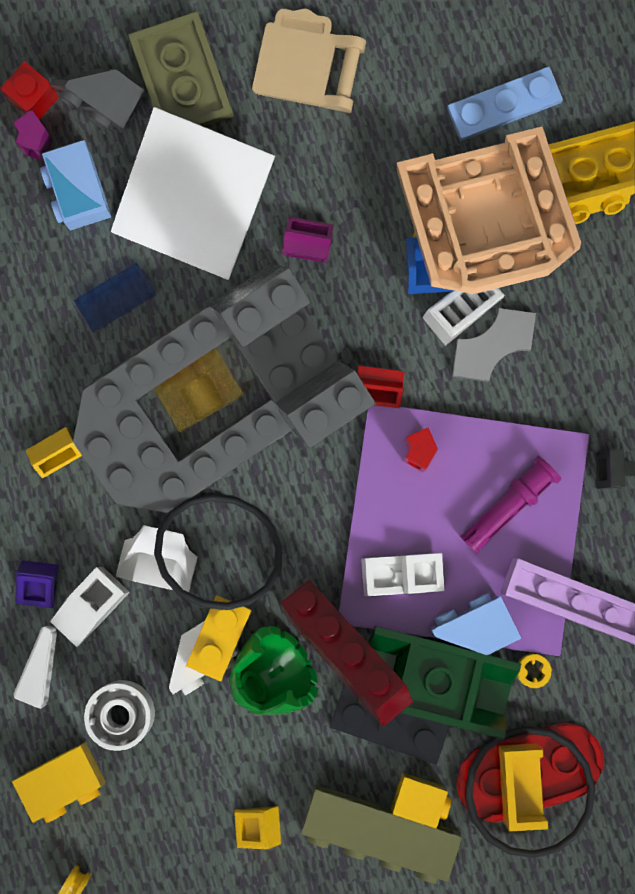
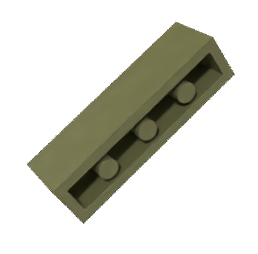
(375, 832)

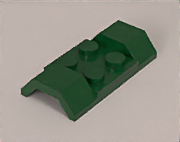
(449, 681)

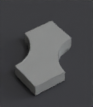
(479, 355)

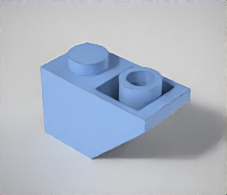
(480, 628)

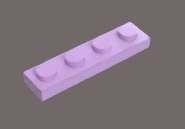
(570, 600)

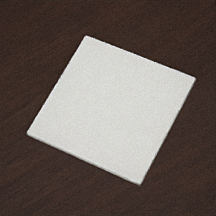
(192, 193)

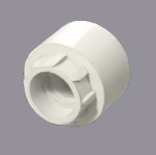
(104, 729)

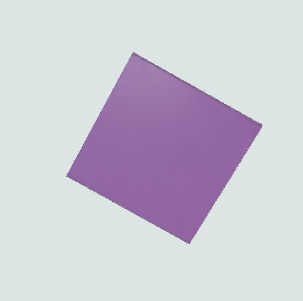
(427, 512)

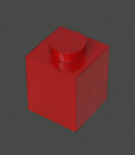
(29, 91)

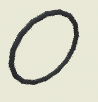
(214, 604)
(589, 800)

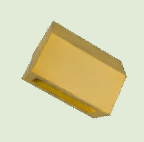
(51, 448)

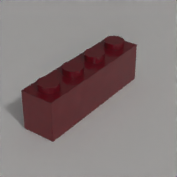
(347, 653)

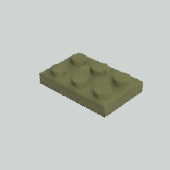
(181, 70)

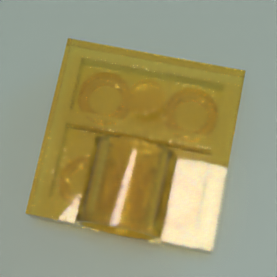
(198, 390)

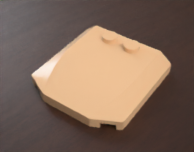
(490, 214)

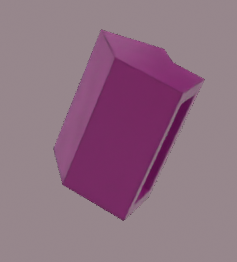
(32, 136)
(307, 239)

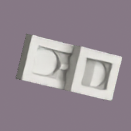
(402, 574)

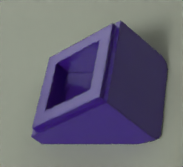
(36, 584)

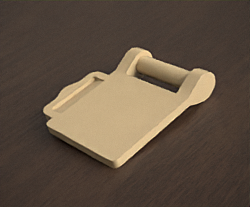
(299, 58)

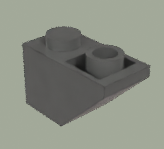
(102, 93)

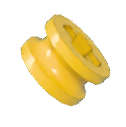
(545, 668)
(75, 882)

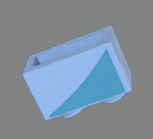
(75, 185)

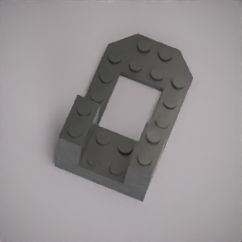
(283, 349)

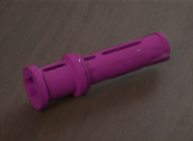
(522, 493)

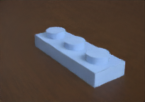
(504, 103)

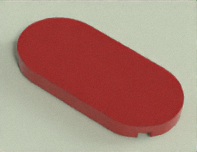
(559, 770)

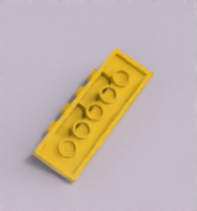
(597, 170)

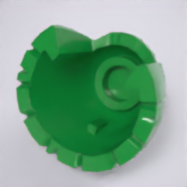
(273, 674)

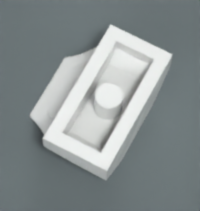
(139, 563)

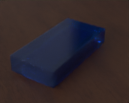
(115, 297)

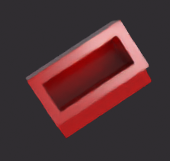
(383, 385)
(420, 449)

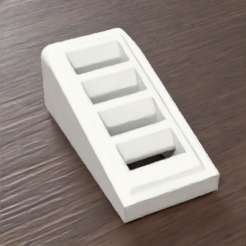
(443, 328)
(36, 677)

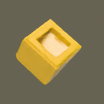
(257, 827)

